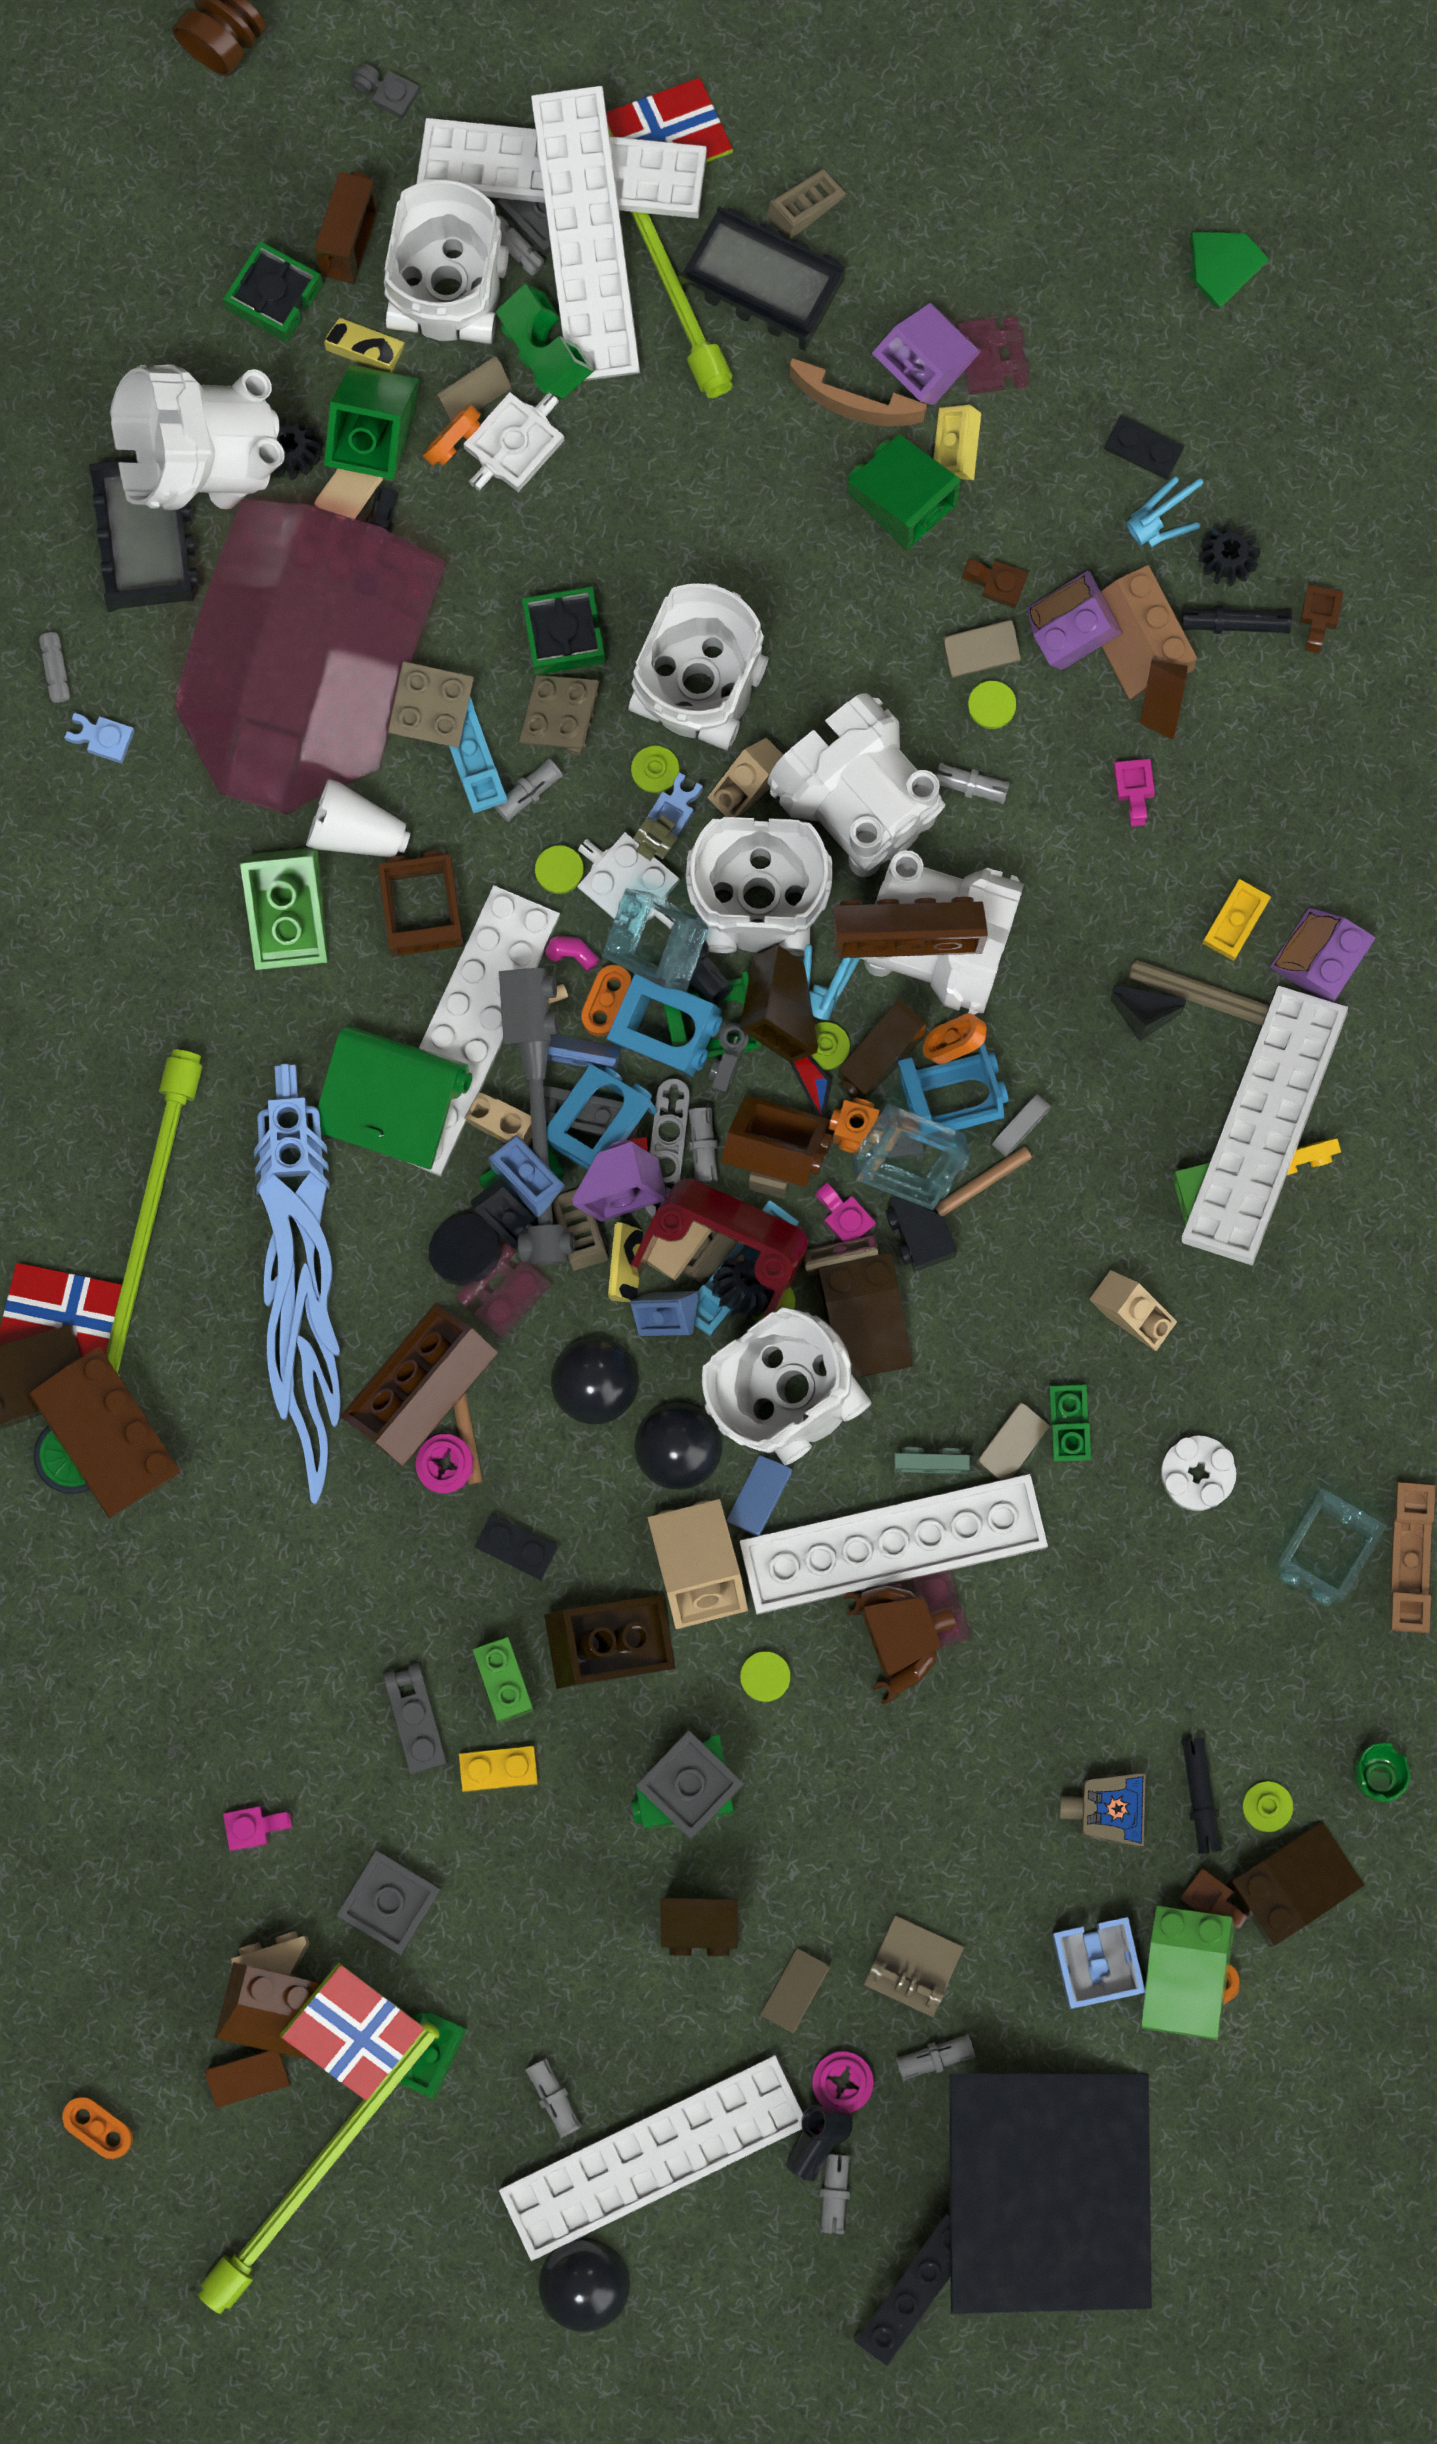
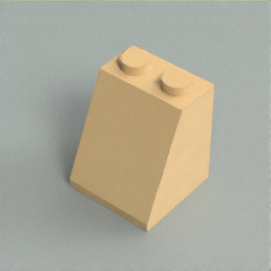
(697, 1563)

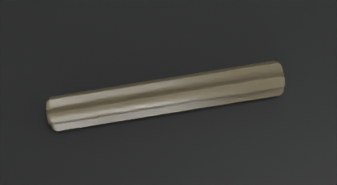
(1198, 992)

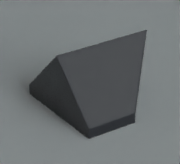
(1145, 1010)

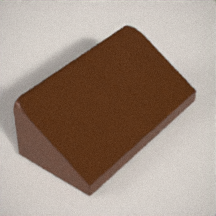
(1163, 697)
(247, 2078)

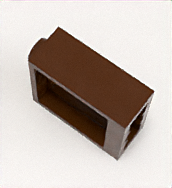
(347, 227)
(424, 939)
(773, 1157)

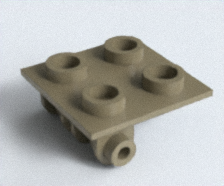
(430, 704)
(560, 712)
(913, 1966)

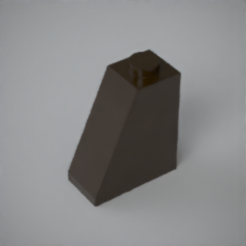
(779, 1005)
(881, 1050)

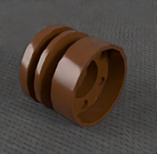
(218, 32)

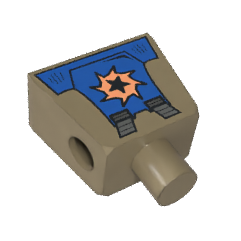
(1109, 1809)

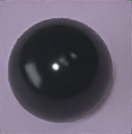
(594, 1380)
(678, 1445)
(584, 2285)

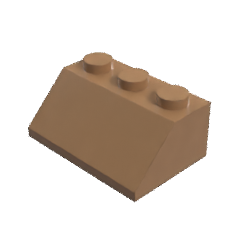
(1147, 629)

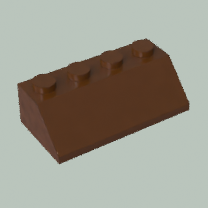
(908, 929)
(419, 1384)
(104, 1432)
(261, 2006)

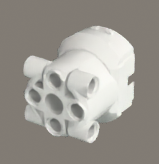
(426, 226)
(194, 437)
(684, 627)
(859, 785)
(723, 862)
(962, 978)
(741, 1381)

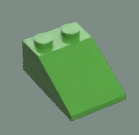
(285, 908)
(1187, 1972)

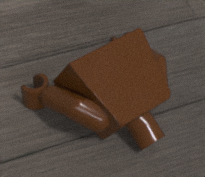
(901, 1634)

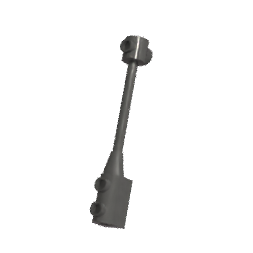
(529, 1028)

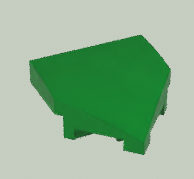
(1223, 263)
(432, 2066)

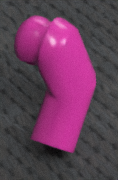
(571, 947)

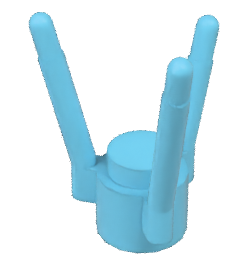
(1146, 522)
(824, 999)

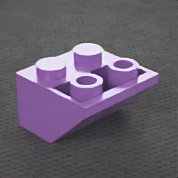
(926, 353)

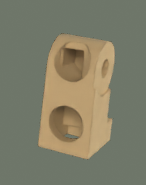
(499, 1119)

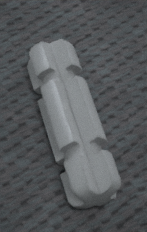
(520, 249)
(54, 667)

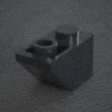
(923, 1234)

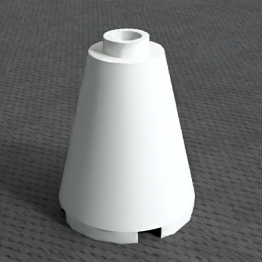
(355, 825)

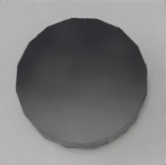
(464, 1249)

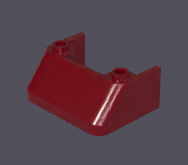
(690, 1201)

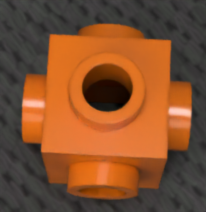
(846, 1135)

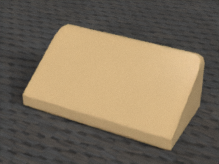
(347, 492)
(673, 1257)

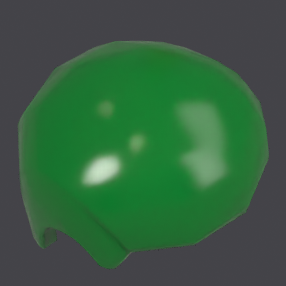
(1378, 1785)

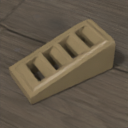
(786, 214)
(587, 1256)

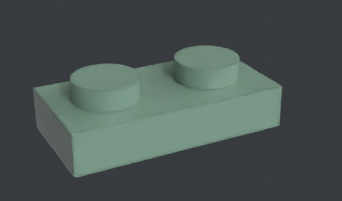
(946, 1462)

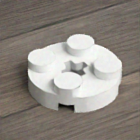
(1216, 1462)

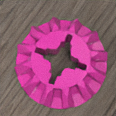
(430, 1472)
(859, 2074)

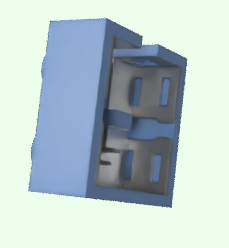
(1098, 1963)

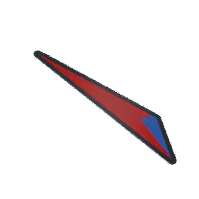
(814, 1082)

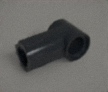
(708, 980)
(821, 2130)

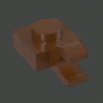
(1001, 583)
(1320, 611)
(1210, 1896)

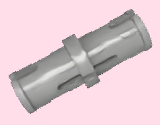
(972, 783)
(529, 789)
(703, 1145)
(935, 2057)
(553, 2098)
(835, 2194)

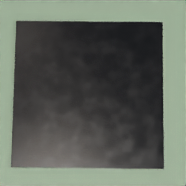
(1049, 2192)

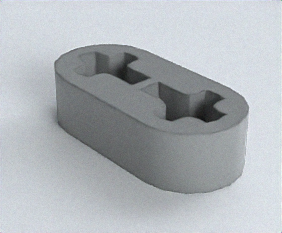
(1021, 1125)

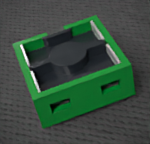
(273, 291)
(563, 631)

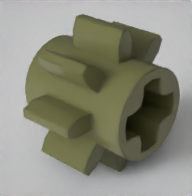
(655, 837)

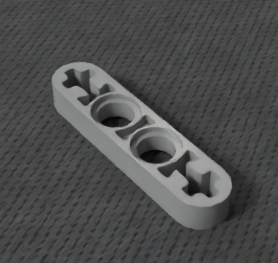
(675, 1149)

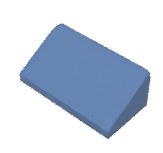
(583, 1052)
(526, 1175)
(665, 1313)
(759, 1496)

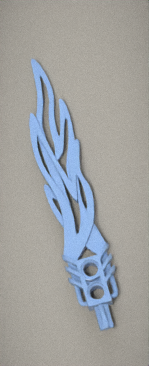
(306, 1210)

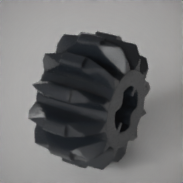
(304, 451)
(1229, 568)
(740, 1289)

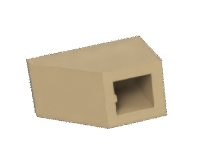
(745, 779)
(1133, 1309)
(279, 1958)

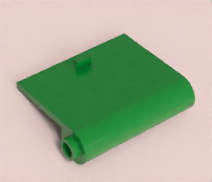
(392, 1090)

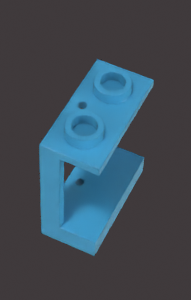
(631, 1012)
(976, 1067)
(635, 1105)

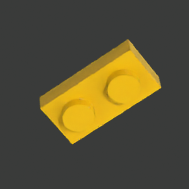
(1236, 920)
(1315, 1153)
(498, 1769)

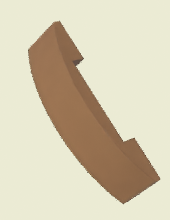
(899, 412)
(1411, 1558)

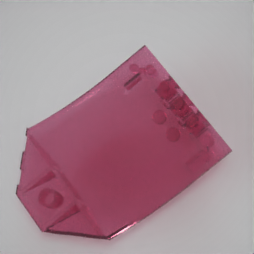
(301, 651)

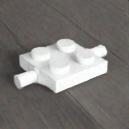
(514, 442)
(621, 869)

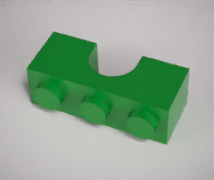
(526, 321)

